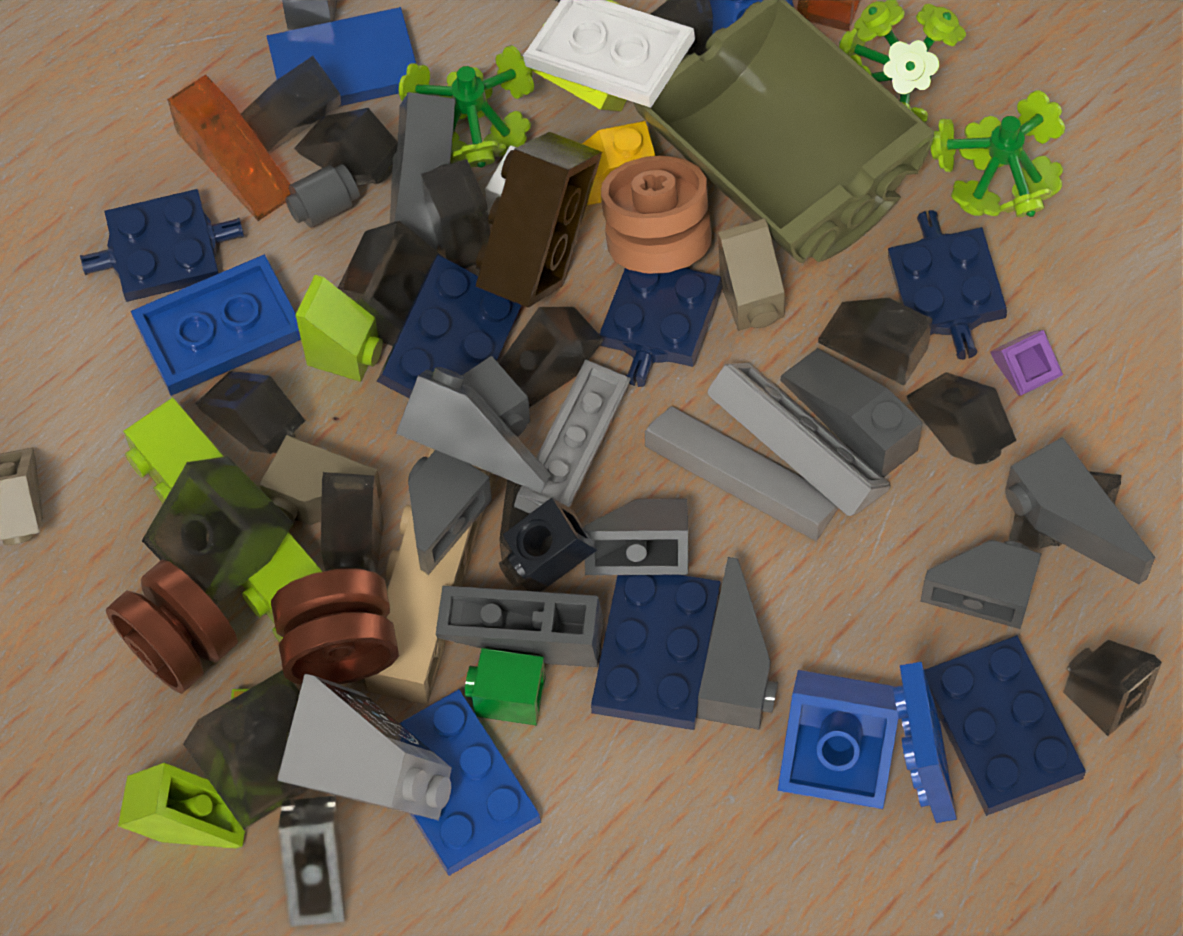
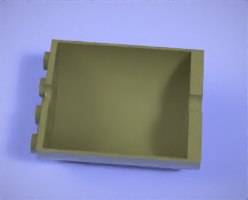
(791, 130)

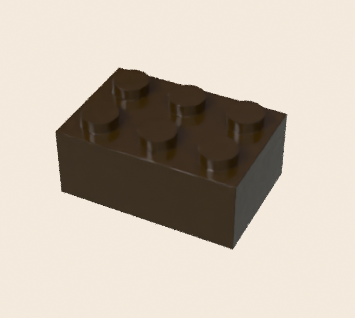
(536, 218)

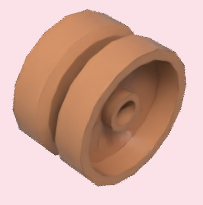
(656, 214)

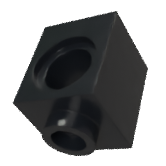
(568, 546)

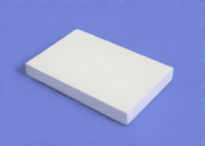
(610, 48)

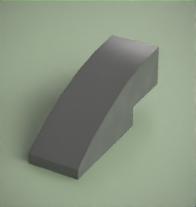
(422, 145)

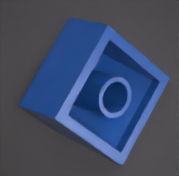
(839, 739)

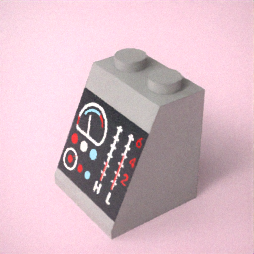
(360, 753)

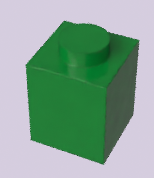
(506, 686)

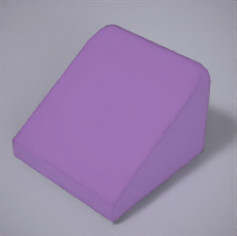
(1027, 362)

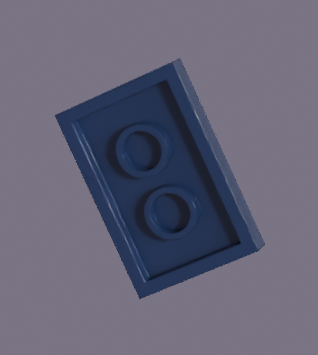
(447, 327)
(656, 649)
(1003, 725)

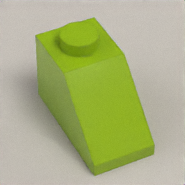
(337, 331)
(178, 809)

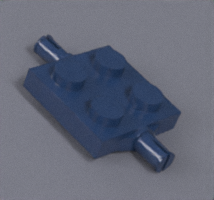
(161, 245)
(949, 281)
(660, 317)

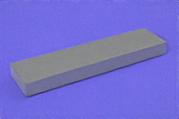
(576, 434)

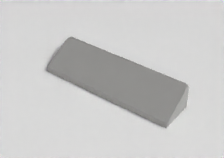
(797, 438)
(740, 472)

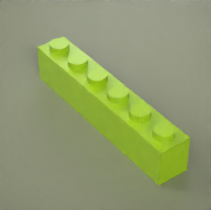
(162, 447)

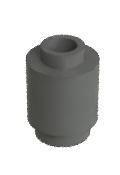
(322, 195)

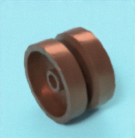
(172, 626)
(335, 626)

